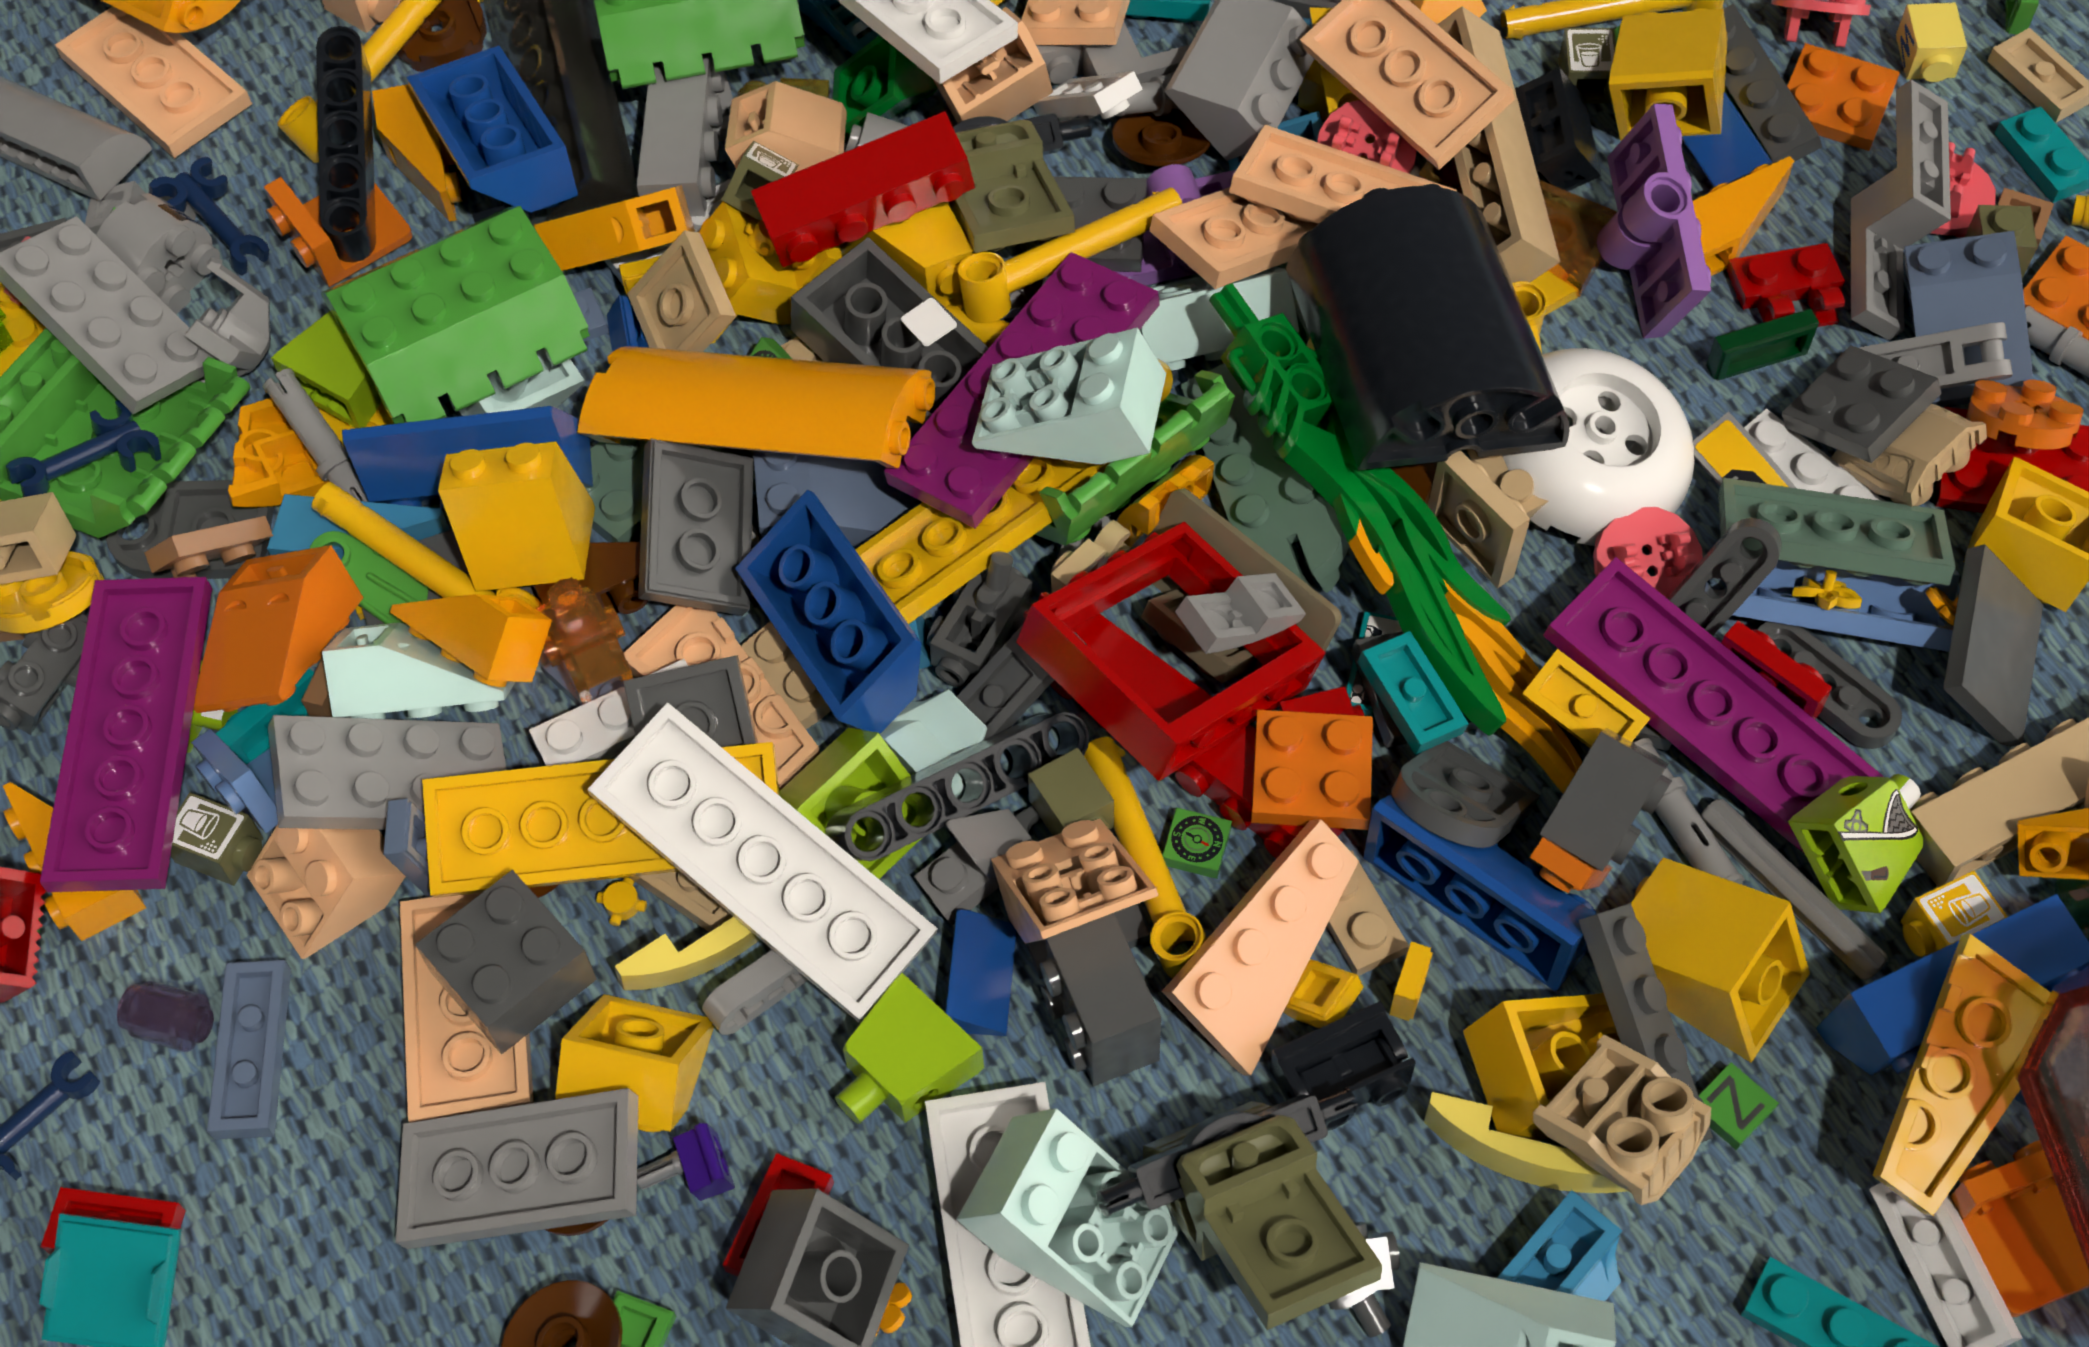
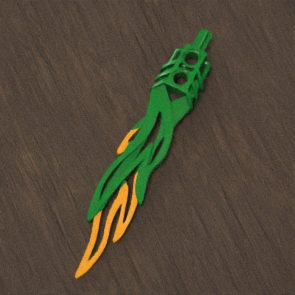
(1409, 563)

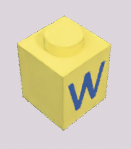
(1931, 41)

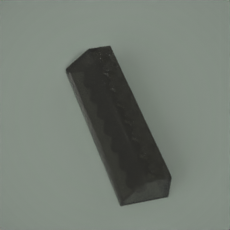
(565, 68)

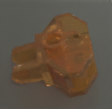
(583, 638)

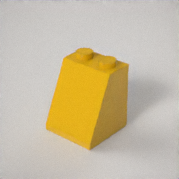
(1672, 62)
(927, 249)
(517, 514)
(1721, 953)

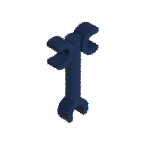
(199, 194)
(111, 436)
(42, 1106)

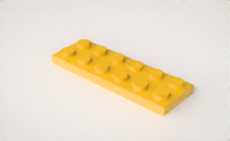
(933, 554)
(541, 826)

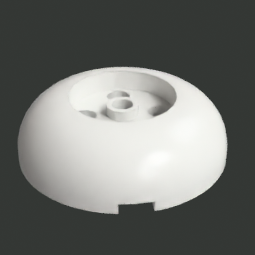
(1613, 457)

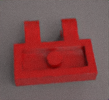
(1789, 275)

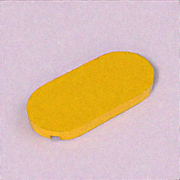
(49, 600)

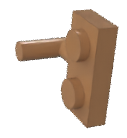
(191, 551)

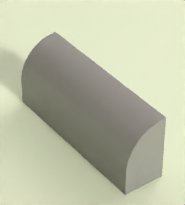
(65, 141)

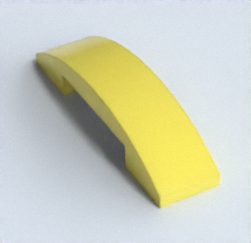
(663, 965)
(1467, 1130)

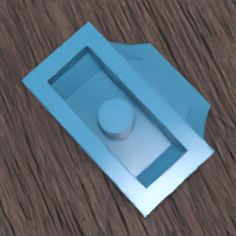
(1570, 1252)

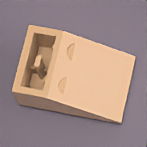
(1068, 880)

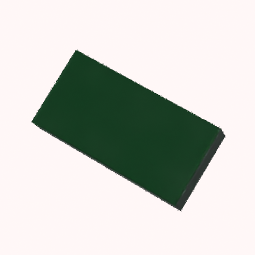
(1762, 345)

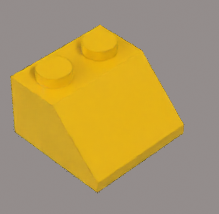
(2039, 532)
(636, 1048)

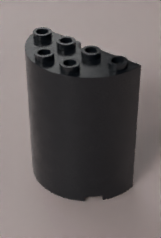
(1422, 332)

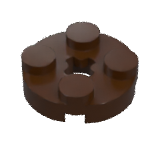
(460, 37)

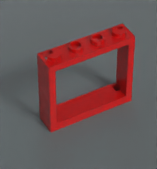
(1160, 747)

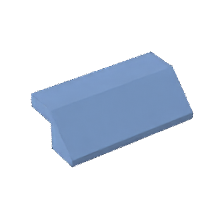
(1888, 611)

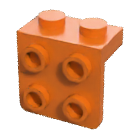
(315, 247)
(2022, 1230)

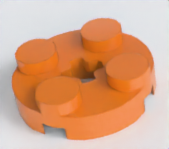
(2025, 411)

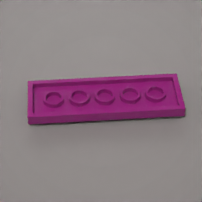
(1069, 308)
(1703, 697)
(127, 736)

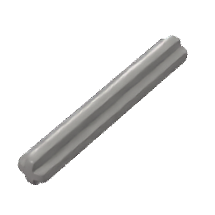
(1790, 884)

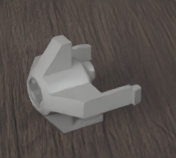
(238, 333)

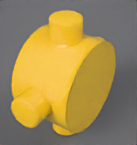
(759, 239)
(621, 901)

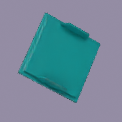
(109, 1283)

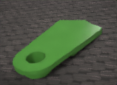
(374, 576)

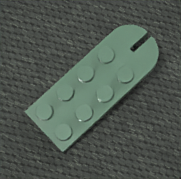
(1268, 496)

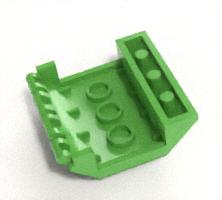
(683, 30)
(458, 313)
(48, 410)
(1180, 428)

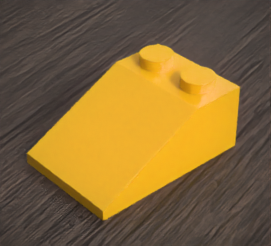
(1531, 1051)

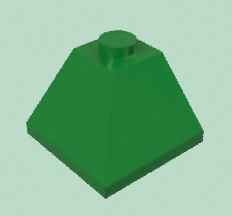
(880, 83)

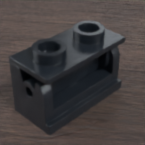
(1559, 130)
(1349, 1053)

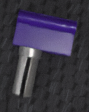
(699, 1158)

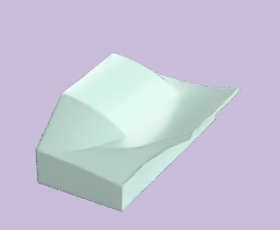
(932, 732)

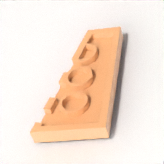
(706, 637)
(1258, 953)

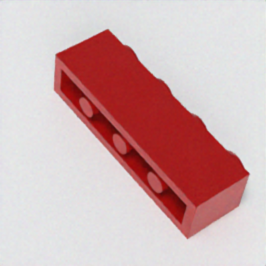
(864, 189)

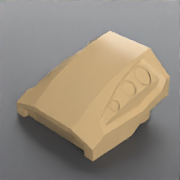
(1918, 457)
(1627, 1120)

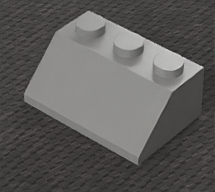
(1241, 71)

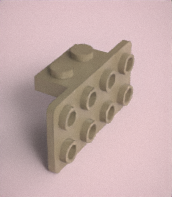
(1249, 559)

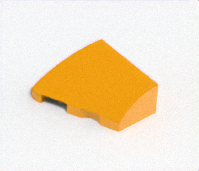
(270, 459)
(1143, 515)

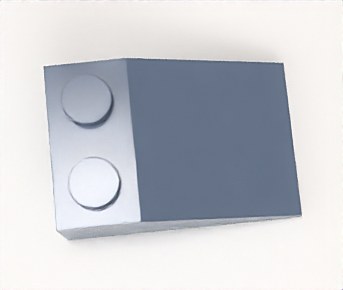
(1965, 286)
(848, 488)

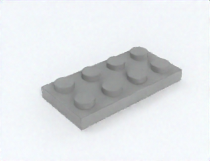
(103, 314)
(349, 768)
(518, 1169)

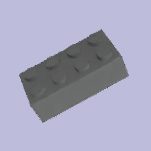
(856, 315)

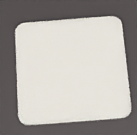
(928, 321)

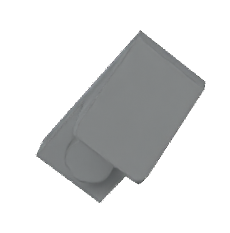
(965, 871)

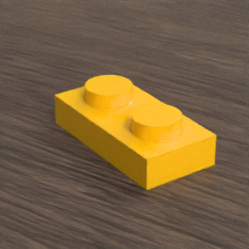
(1582, 701)

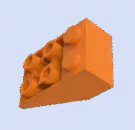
(273, 627)

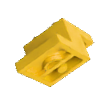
(752, 281)

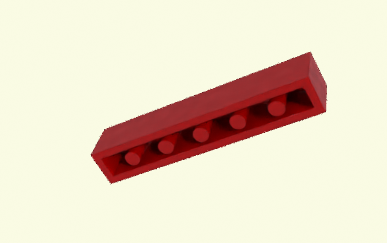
(1220, 773)

